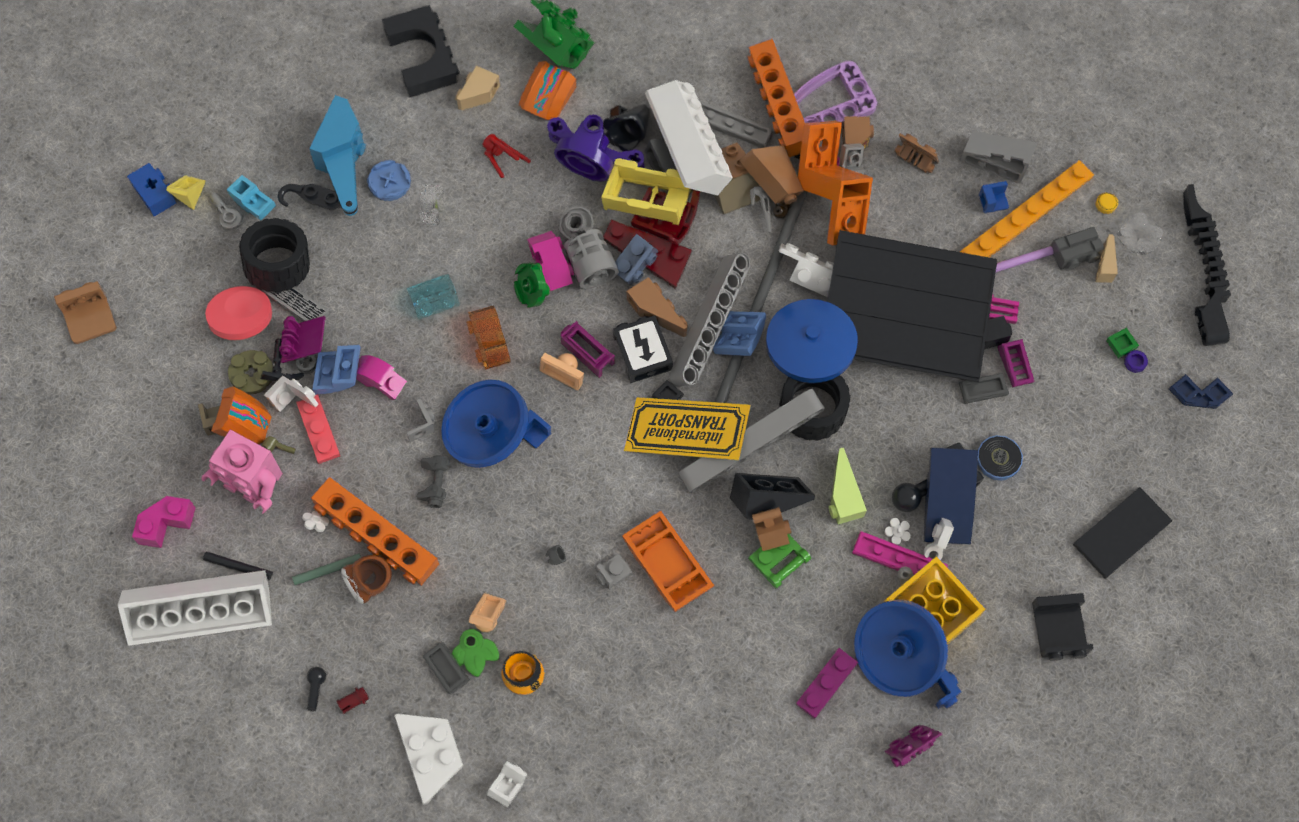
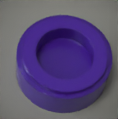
(1136, 361)

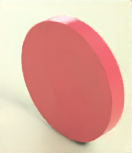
(238, 313)

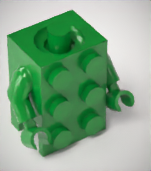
(557, 34)

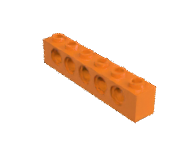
(769, 68)
(332, 493)

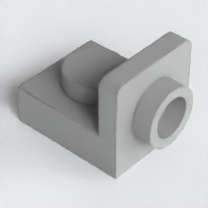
(612, 571)

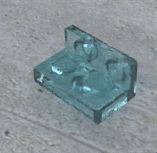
(433, 296)

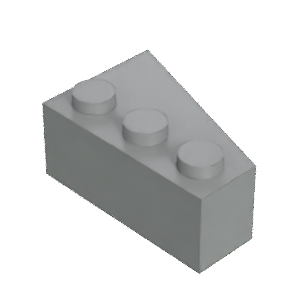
(999, 155)

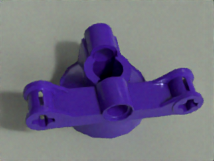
(587, 149)

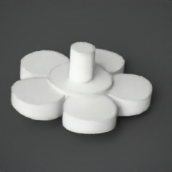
(315, 521)
(898, 531)

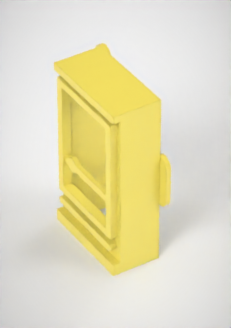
(630, 172)

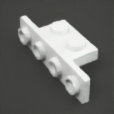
(809, 270)

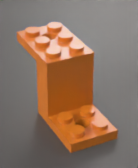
(823, 177)

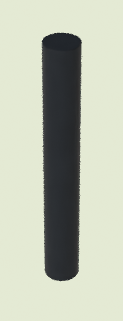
(233, 564)

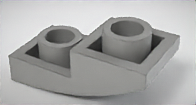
(851, 157)

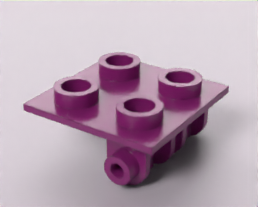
(301, 338)
(918, 740)

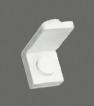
(285, 390)

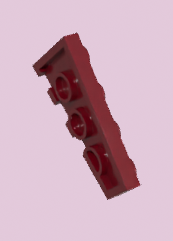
(670, 257)

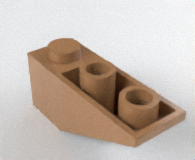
(648, 301)

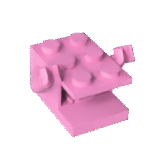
(244, 468)

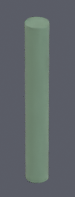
(324, 570)

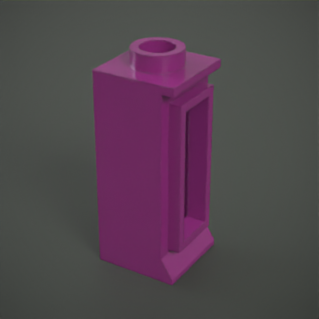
(594, 365)

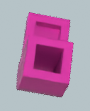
(379, 374)

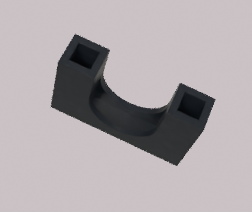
(423, 25)

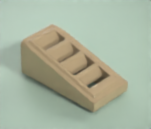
(1108, 264)

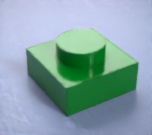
(1122, 343)

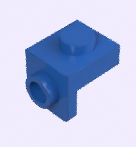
(948, 684)

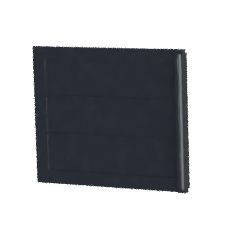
(914, 303)

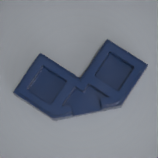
(1191, 395)

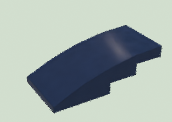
(951, 492)

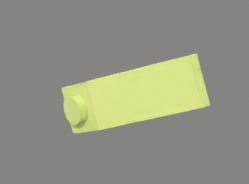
(846, 496)

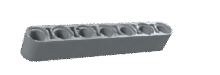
(710, 320)
(755, 439)

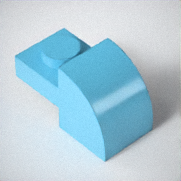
(250, 198)

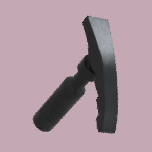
(276, 373)

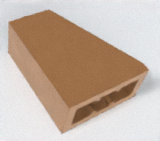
(774, 173)

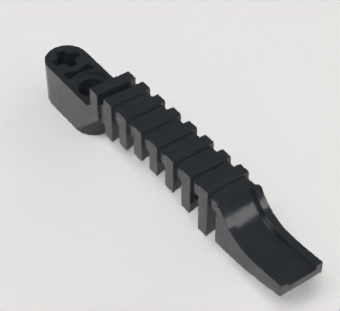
(1211, 316)

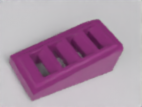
(1003, 350)

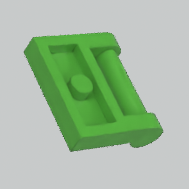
(768, 559)

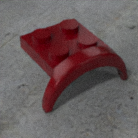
(673, 233)

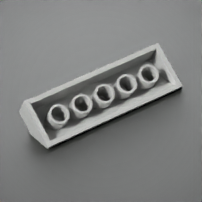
(689, 137)
(195, 607)

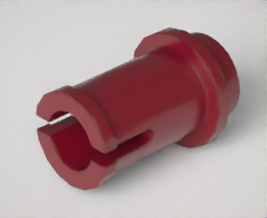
(353, 699)

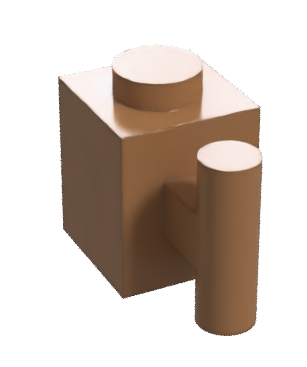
(771, 529)

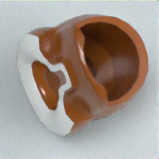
(357, 574)

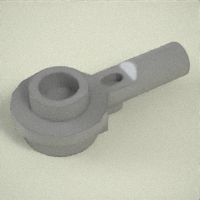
(229, 218)

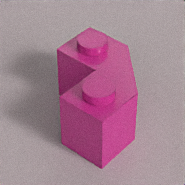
(547, 251)
(153, 521)

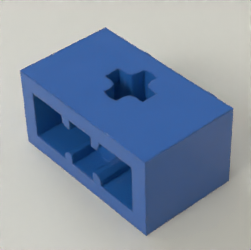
(144, 181)

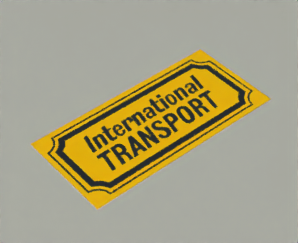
(687, 428)

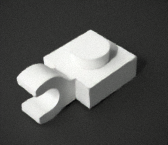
(941, 534)

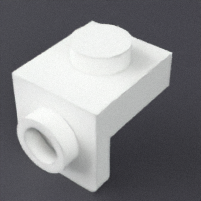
(507, 784)

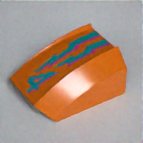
(547, 91)
(242, 415)

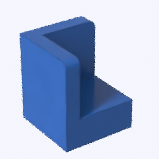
(993, 197)
(537, 430)

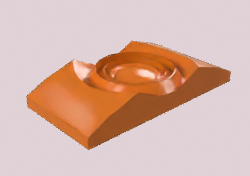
(667, 561)

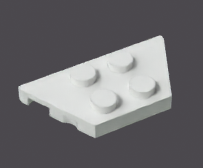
(430, 752)

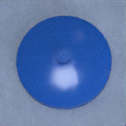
(811, 340)
(484, 423)
(901, 648)

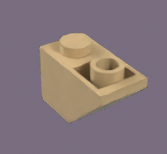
(479, 88)

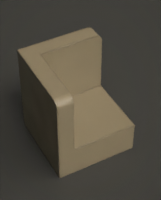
(208, 417)

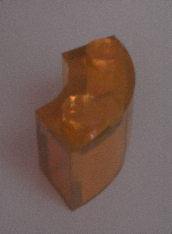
(489, 337)

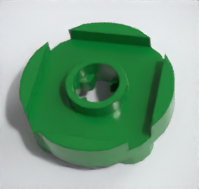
(531, 284)

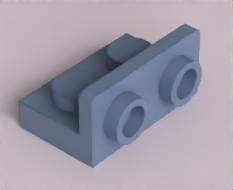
(635, 259)

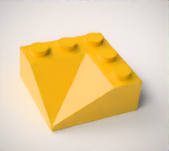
(943, 597)

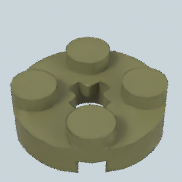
(241, 363)

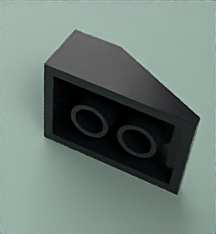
(765, 492)

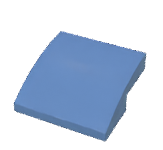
(740, 333)
(336, 369)

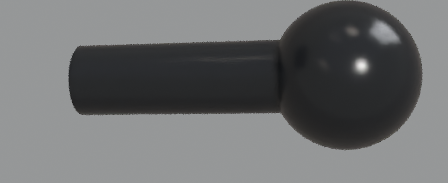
(316, 677)

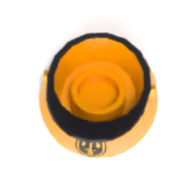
(522, 672)

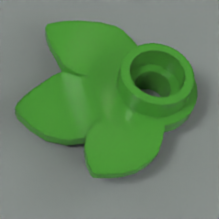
(476, 655)

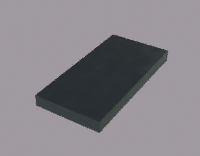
(1122, 532)

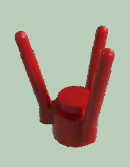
(496, 147)

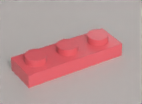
(318, 430)

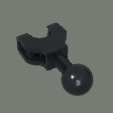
(908, 496)

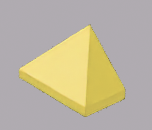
(187, 190)

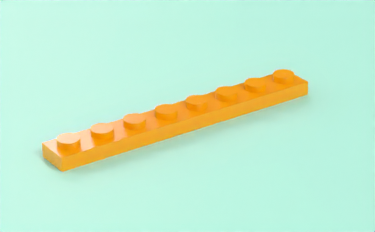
(1030, 211)

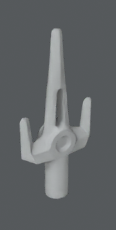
(763, 196)

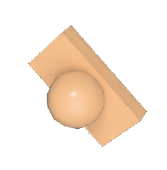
(562, 369)
(487, 612)

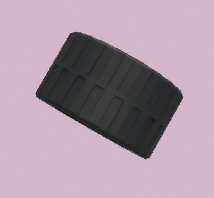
(268, 235)
(823, 427)

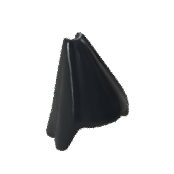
(627, 128)

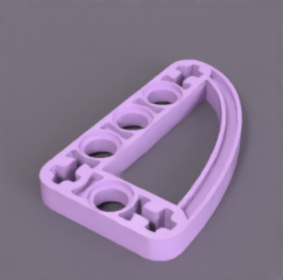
(858, 98)

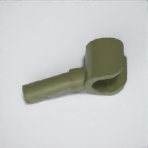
(270, 443)

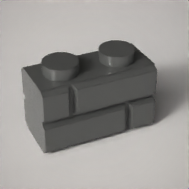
(1077, 248)

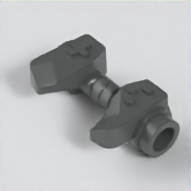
(434, 493)

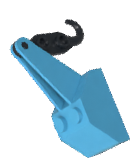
(334, 152)

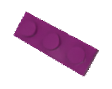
(826, 683)

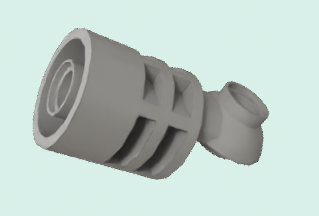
(587, 249)

